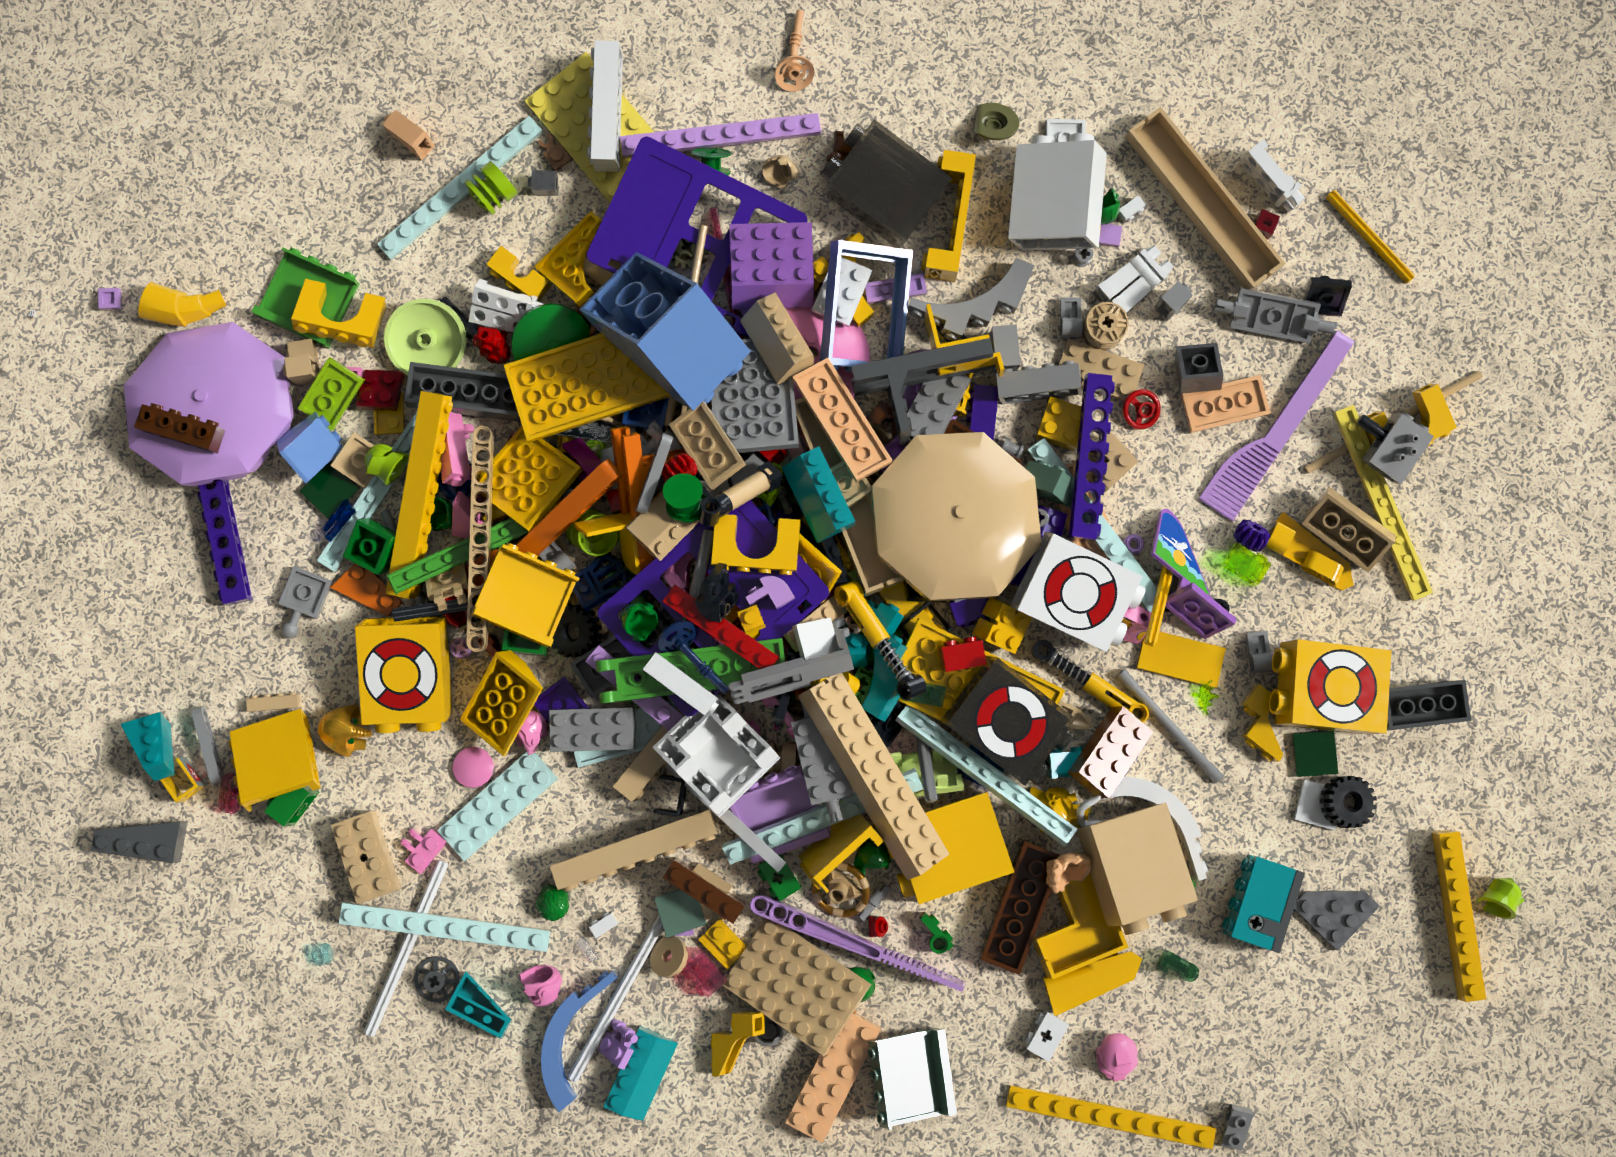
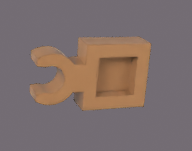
(555, 154)

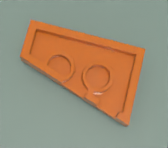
(367, 589)

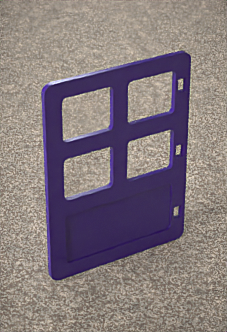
(655, 208)
(755, 540)

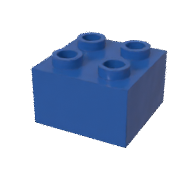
(645, 415)

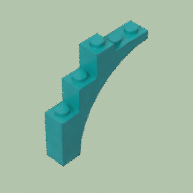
(883, 689)

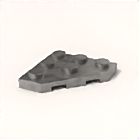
(1335, 913)

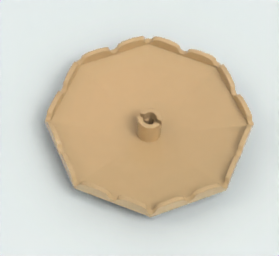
(955, 516)

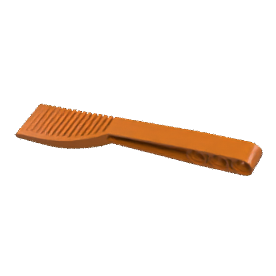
(564, 514)

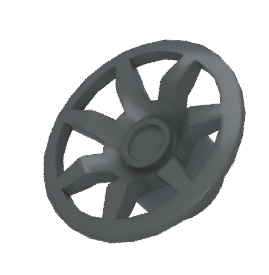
(436, 979)

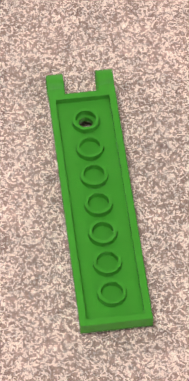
(721, 659)

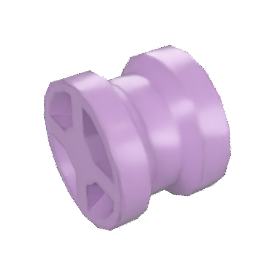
(457, 646)

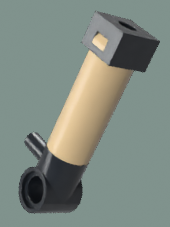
(712, 508)

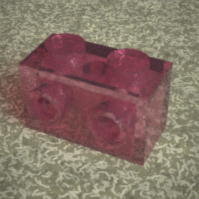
(703, 973)

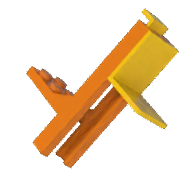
(634, 468)

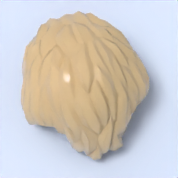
(779, 170)

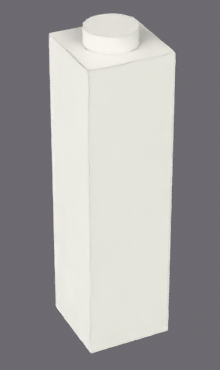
(681, 684)

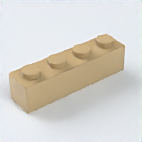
(278, 702)

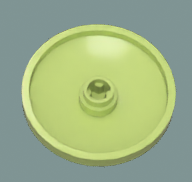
(425, 334)

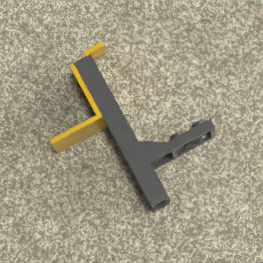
(939, 363)

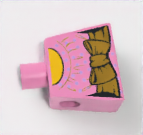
(1137, 624)

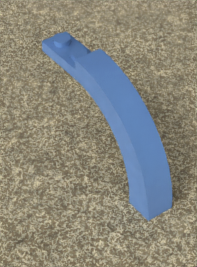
(552, 1068)

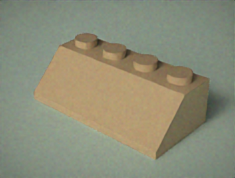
(777, 338)
(657, 530)

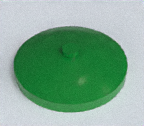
(546, 329)

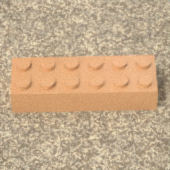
(832, 1079)

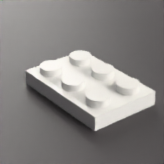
(851, 287)

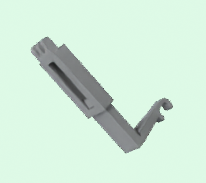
(794, 673)

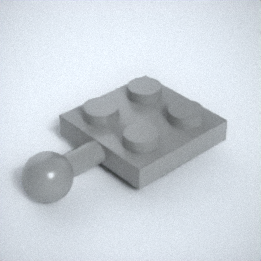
(304, 594)

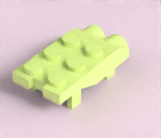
(944, 771)

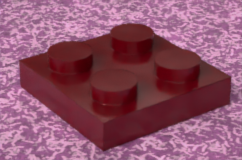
(380, 390)

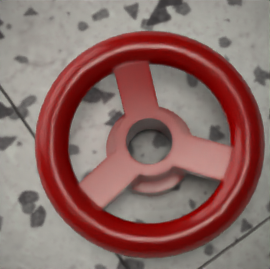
(1149, 409)

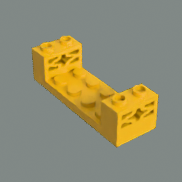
(945, 263)

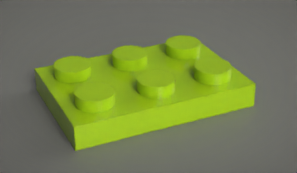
(331, 392)

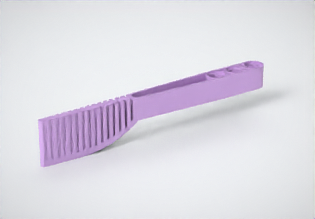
(1246, 467)
(843, 938)

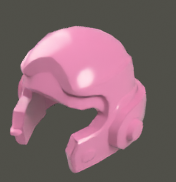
(532, 731)
(545, 984)

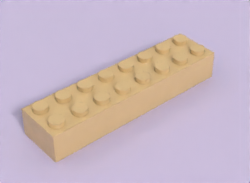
(634, 849)

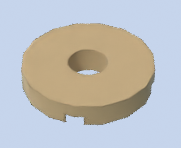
(659, 955)

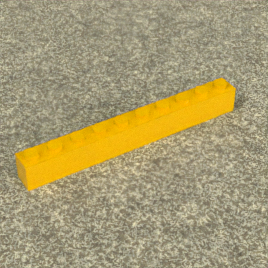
(420, 485)

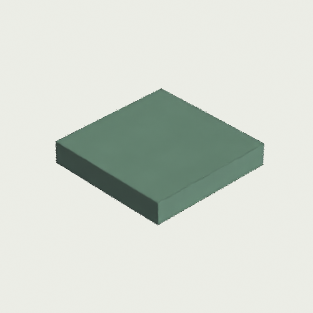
(679, 912)

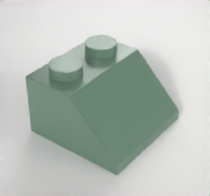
(1051, 482)

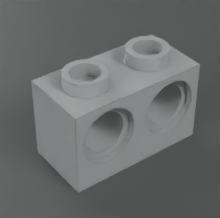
(1173, 300)

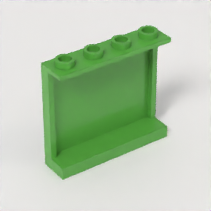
(287, 284)

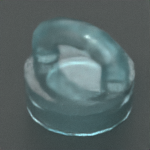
(322, 954)

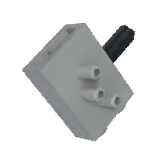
(1395, 446)

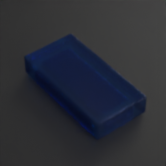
(338, 520)

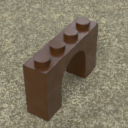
(719, 901)

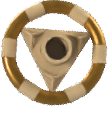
(843, 889)

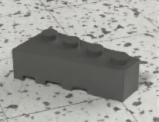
(149, 842)

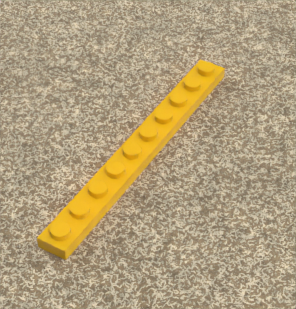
(1111, 1117)

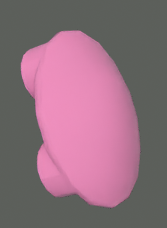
(473, 767)

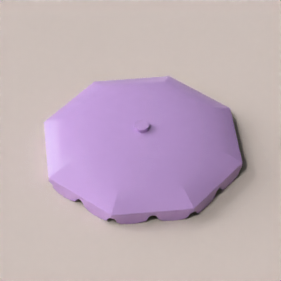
(219, 377)

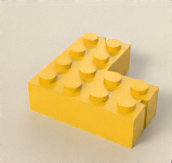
(1083, 938)

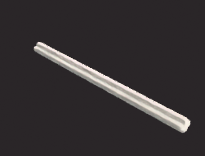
(404, 952)
(616, 1000)

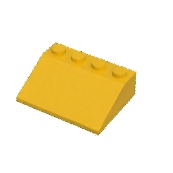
(502, 701)

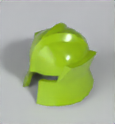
(384, 463)
(1502, 898)

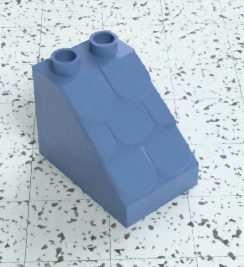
(667, 329)

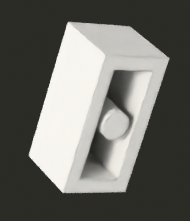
(1131, 208)
(602, 926)

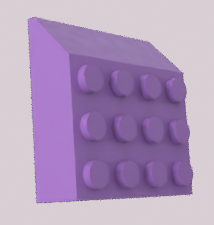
(771, 260)

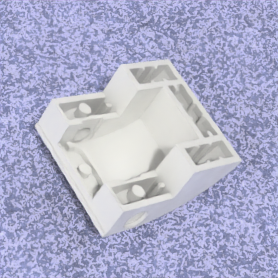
(717, 755)

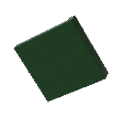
(328, 490)
(1315, 753)

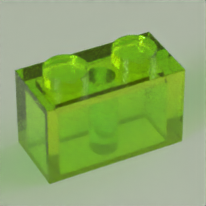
(1246, 564)

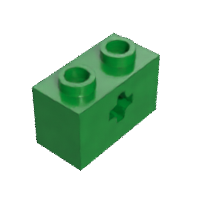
(786, 887)

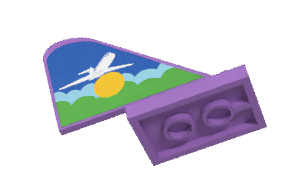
(1192, 599)

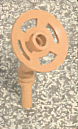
(791, 62)

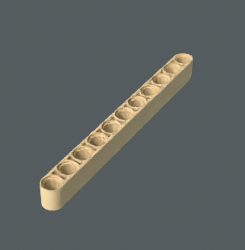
(476, 529)

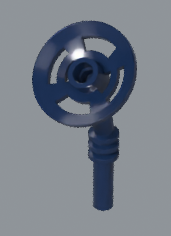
(682, 644)

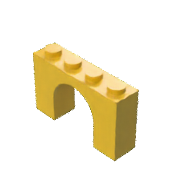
(358, 330)
(1433, 412)
(781, 559)

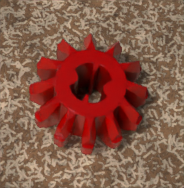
(678, 465)

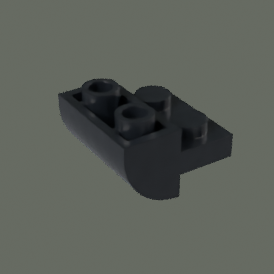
(717, 594)

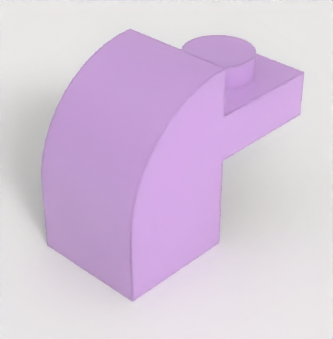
(775, 588)

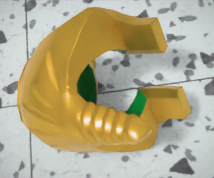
(337, 728)

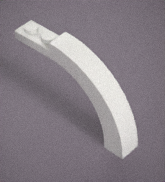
(1179, 814)

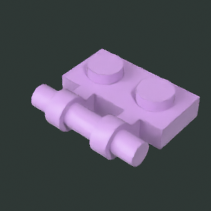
(614, 1048)

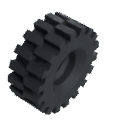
(587, 632)
(1334, 802)

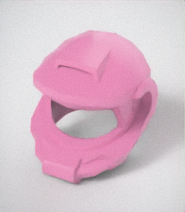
(1116, 1056)

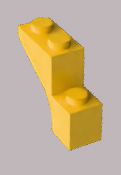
(1260, 732)
(728, 1044)

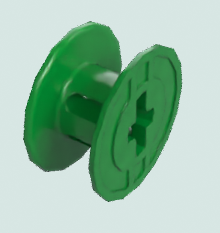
(712, 157)

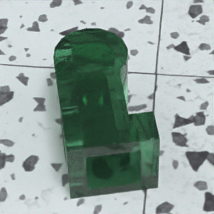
(1184, 968)

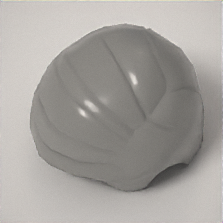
(773, 1033)

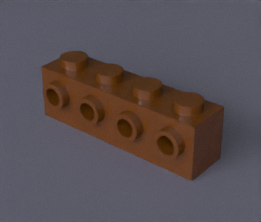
(179, 428)

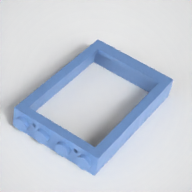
(900, 297)

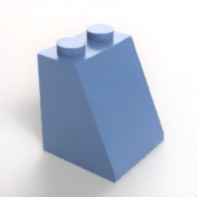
(309, 446)

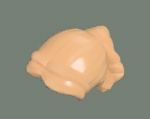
(1065, 869)

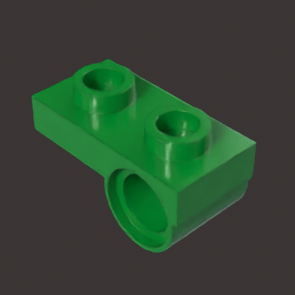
(931, 922)

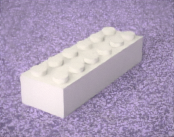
(606, 106)

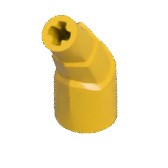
(176, 307)

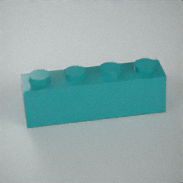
(818, 494)
(640, 1079)

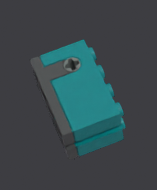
(1266, 896)

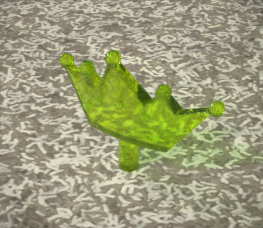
(1205, 696)

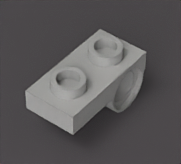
(1070, 318)
(557, 555)
(1259, 652)
(1236, 1127)

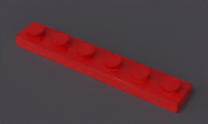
(723, 631)

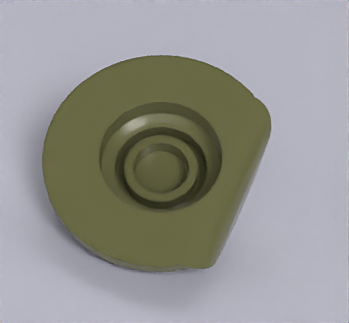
(995, 121)

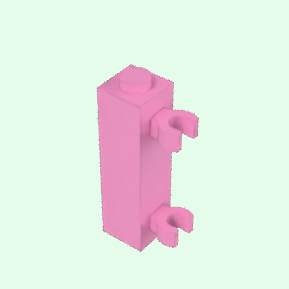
(454, 460)

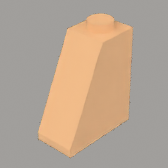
(408, 134)

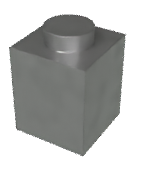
(543, 183)

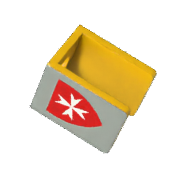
(193, 776)

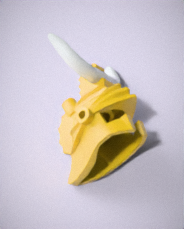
(1061, 802)

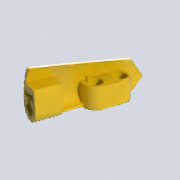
(1305, 549)
(1091, 981)

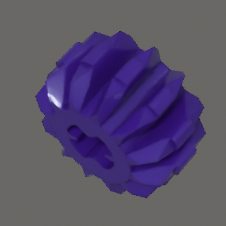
(1251, 535)

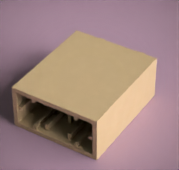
(1138, 868)

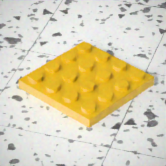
(529, 479)

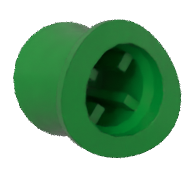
(683, 497)

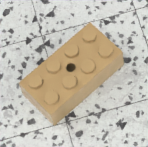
(1363, 543)
(364, 836)

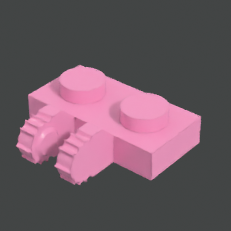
(425, 850)

